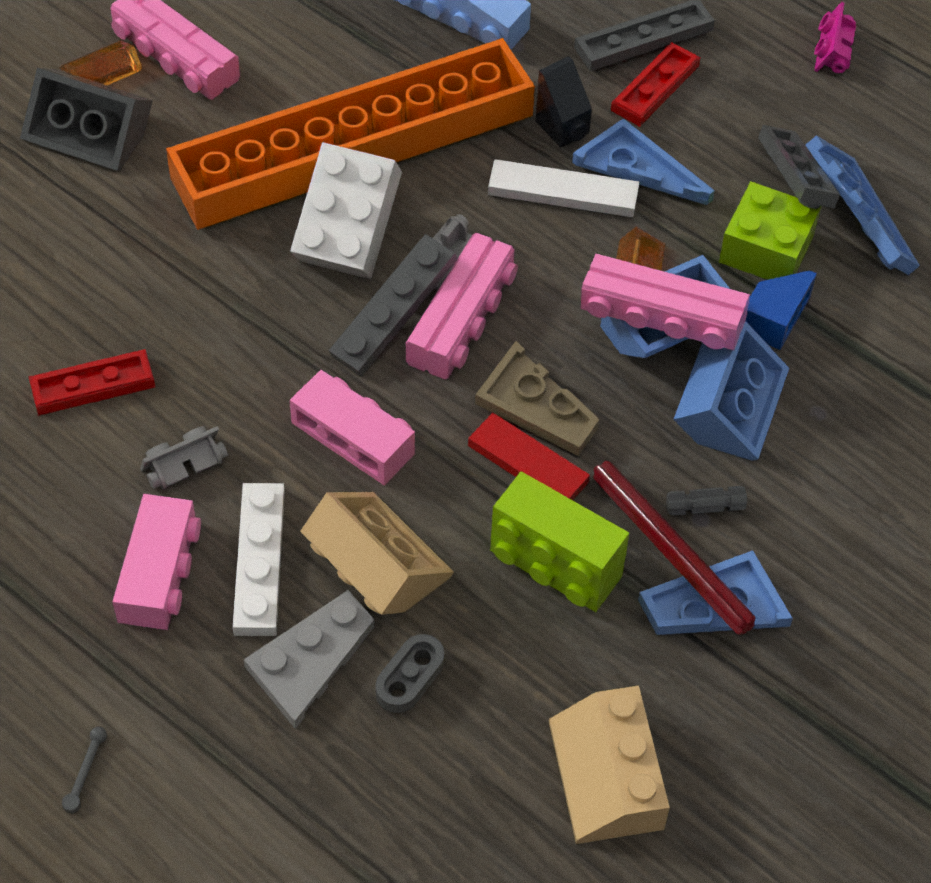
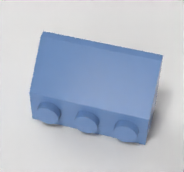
(649, 341)
(733, 396)

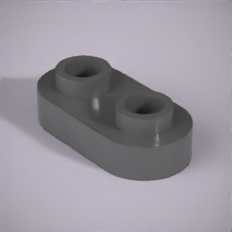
(407, 675)

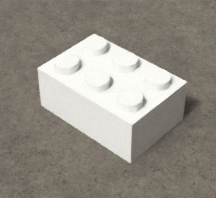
(346, 210)

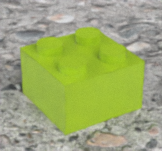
(768, 233)

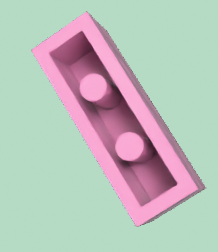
(353, 426)
(156, 562)

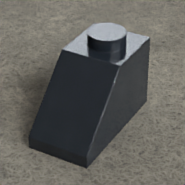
(562, 103)

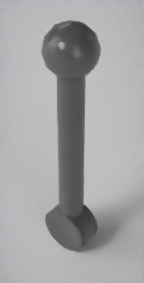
(71, 802)

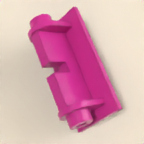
(835, 40)

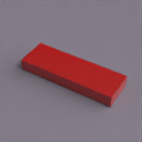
(655, 84)
(91, 382)
(519, 452)

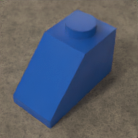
(778, 305)

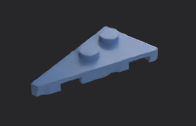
(632, 156)

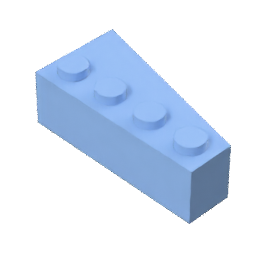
(479, 18)

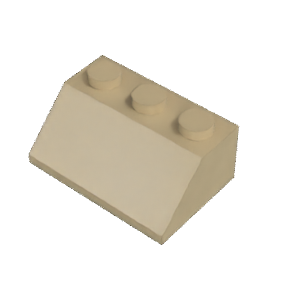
(374, 551)
(609, 766)

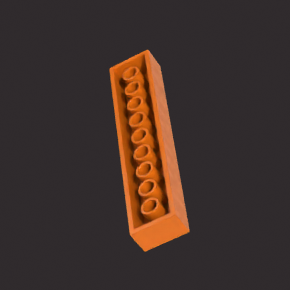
(386, 117)

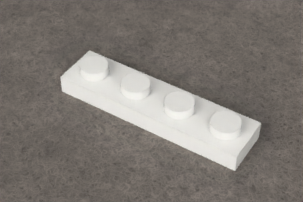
(259, 560)

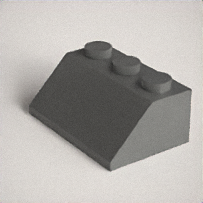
(84, 118)

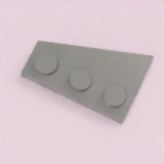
(305, 658)

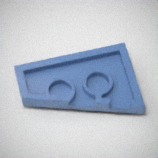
(680, 609)

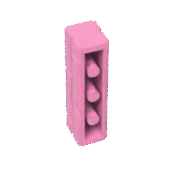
(176, 45)
(664, 302)
(460, 306)

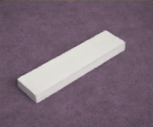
(563, 188)

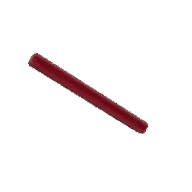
(675, 548)

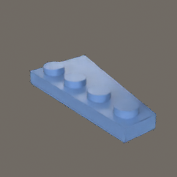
(864, 204)

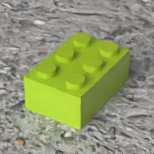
(558, 542)

